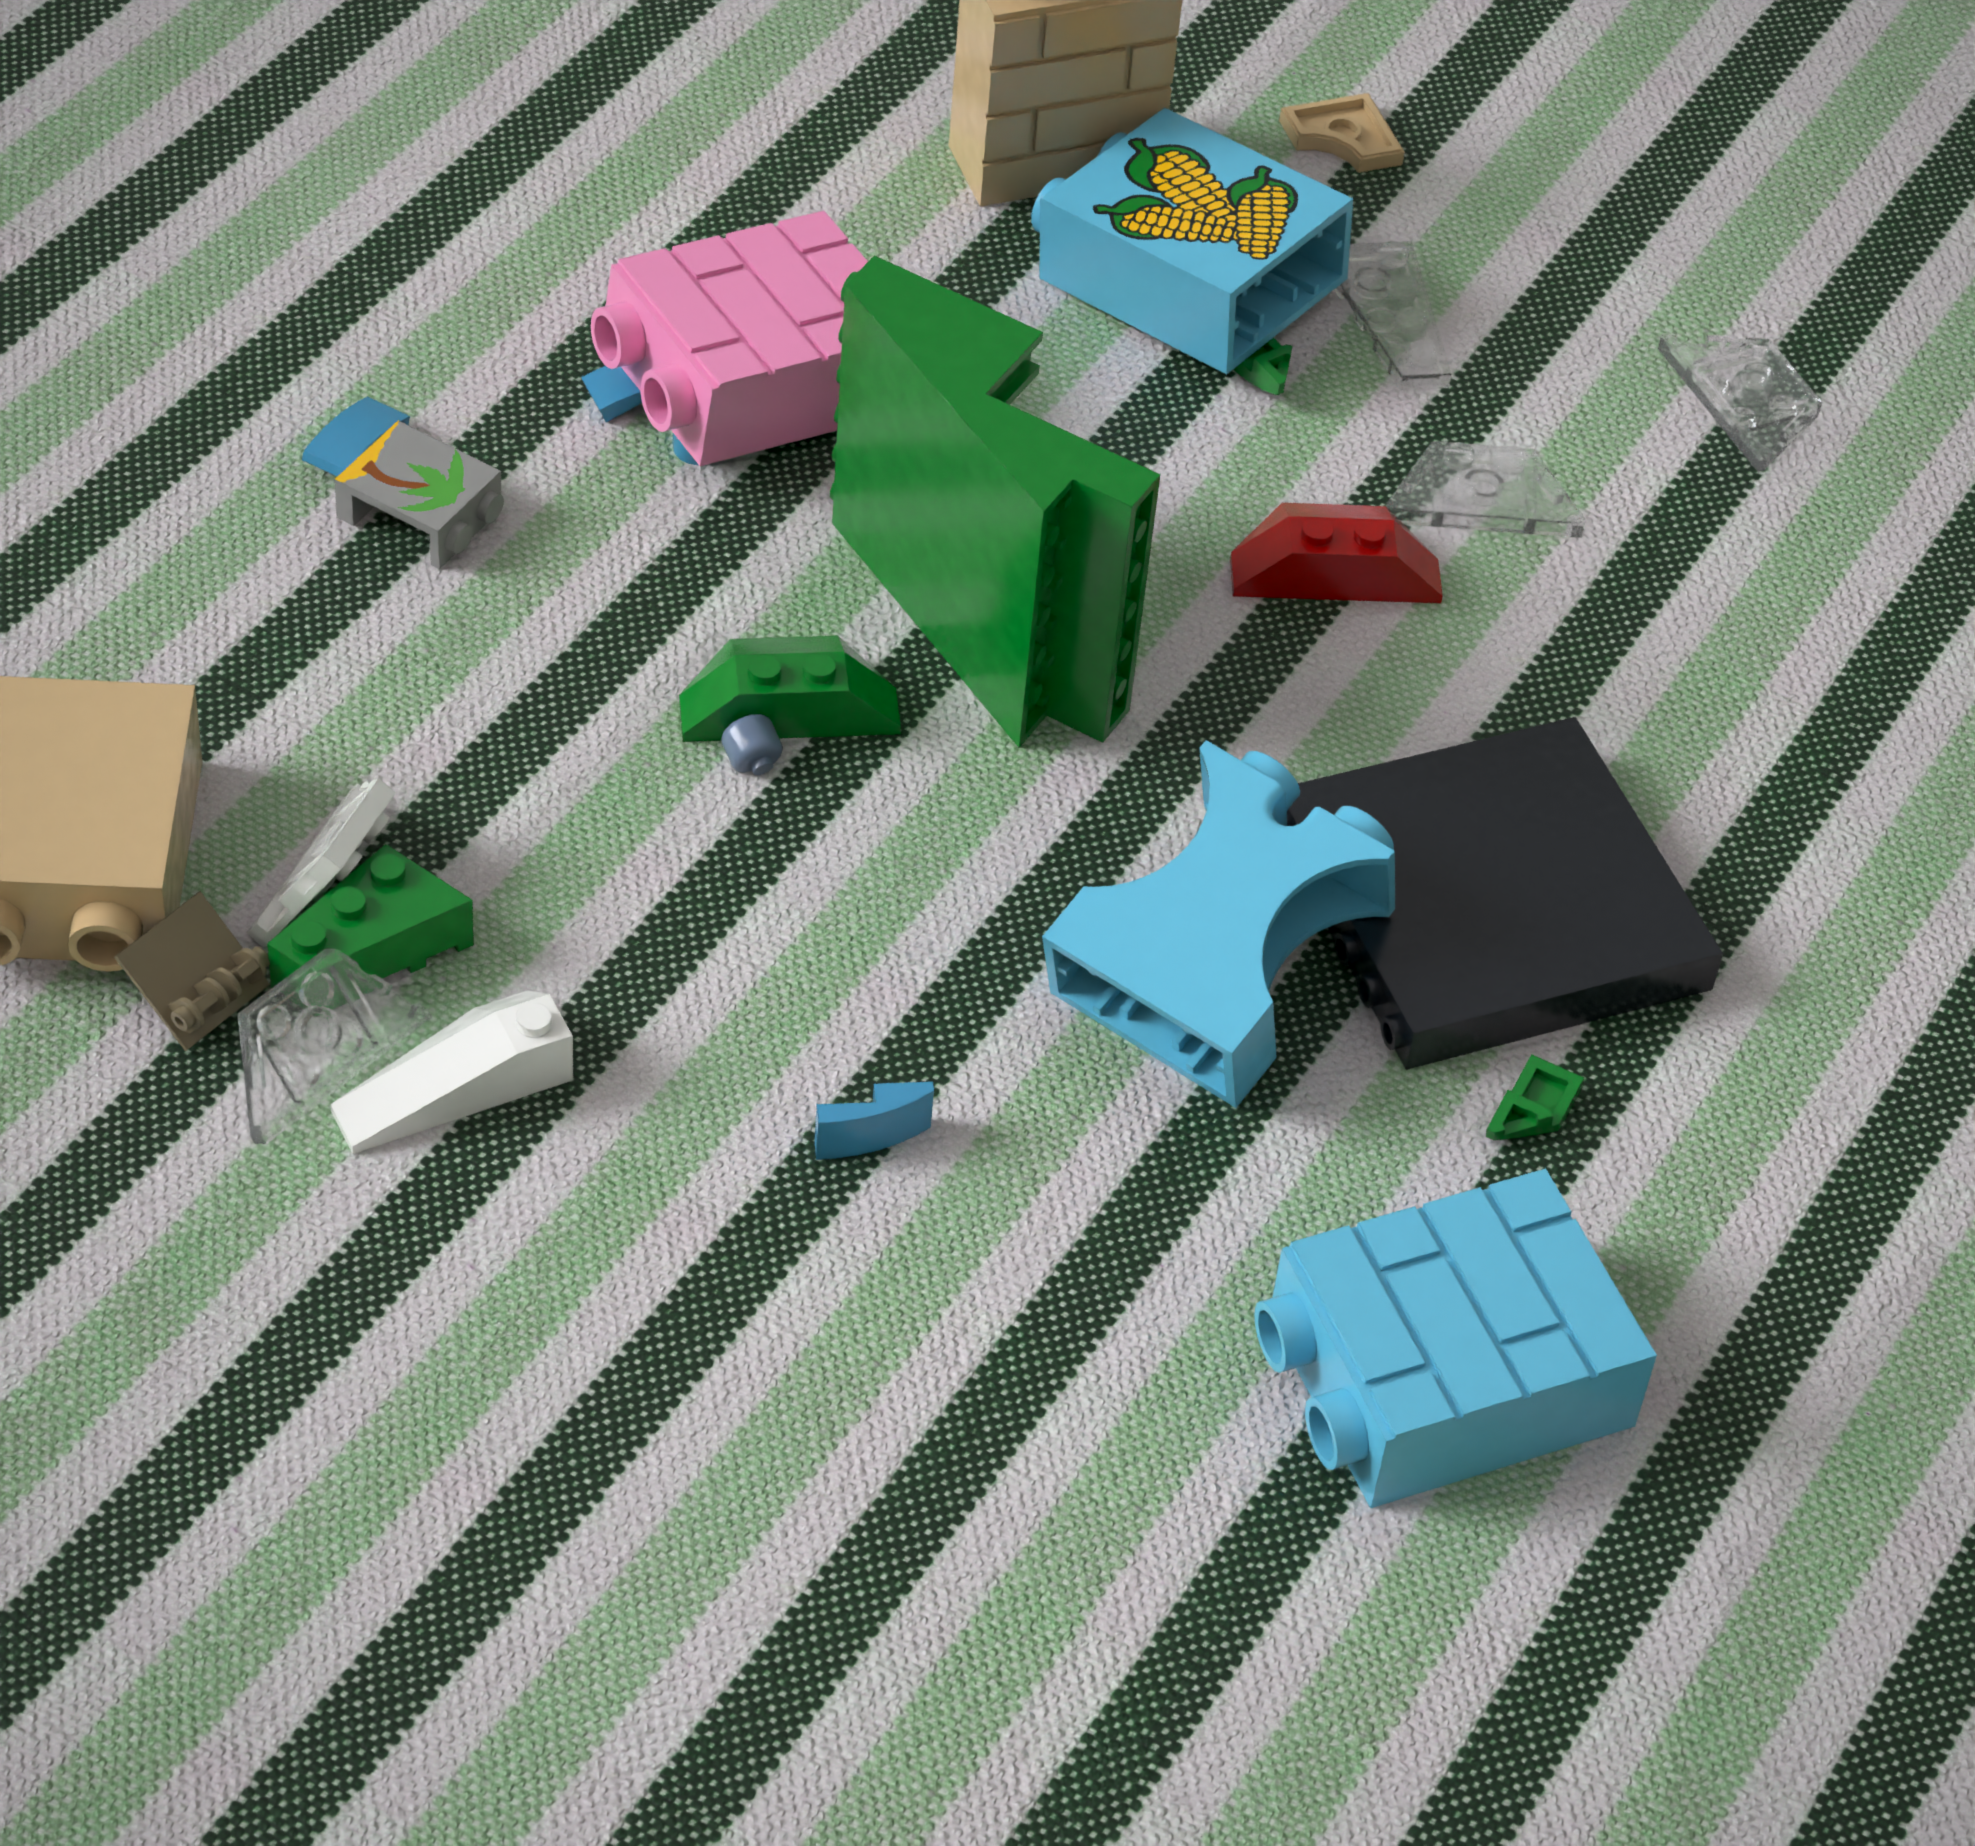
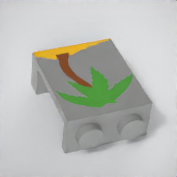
(423, 486)

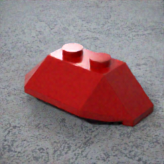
(1335, 556)

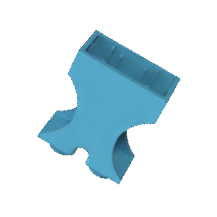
(1194, 947)

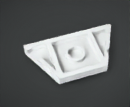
(327, 858)

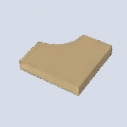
(1344, 127)

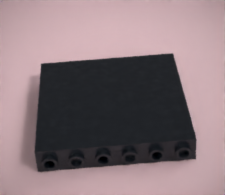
(1515, 896)

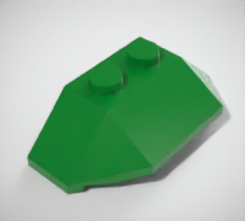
(798, 682)

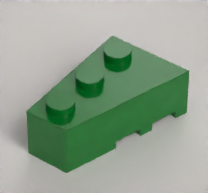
(381, 916)

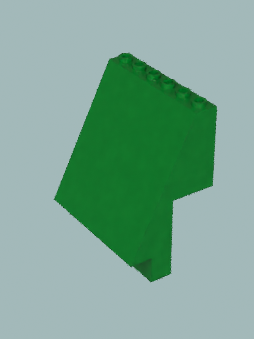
(980, 519)

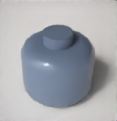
(752, 744)

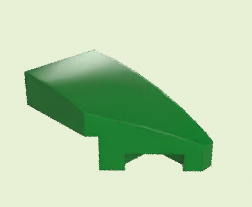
(1267, 367)
(1536, 1101)

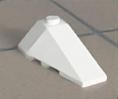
(465, 1068)

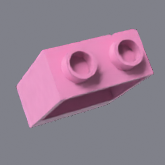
(733, 334)

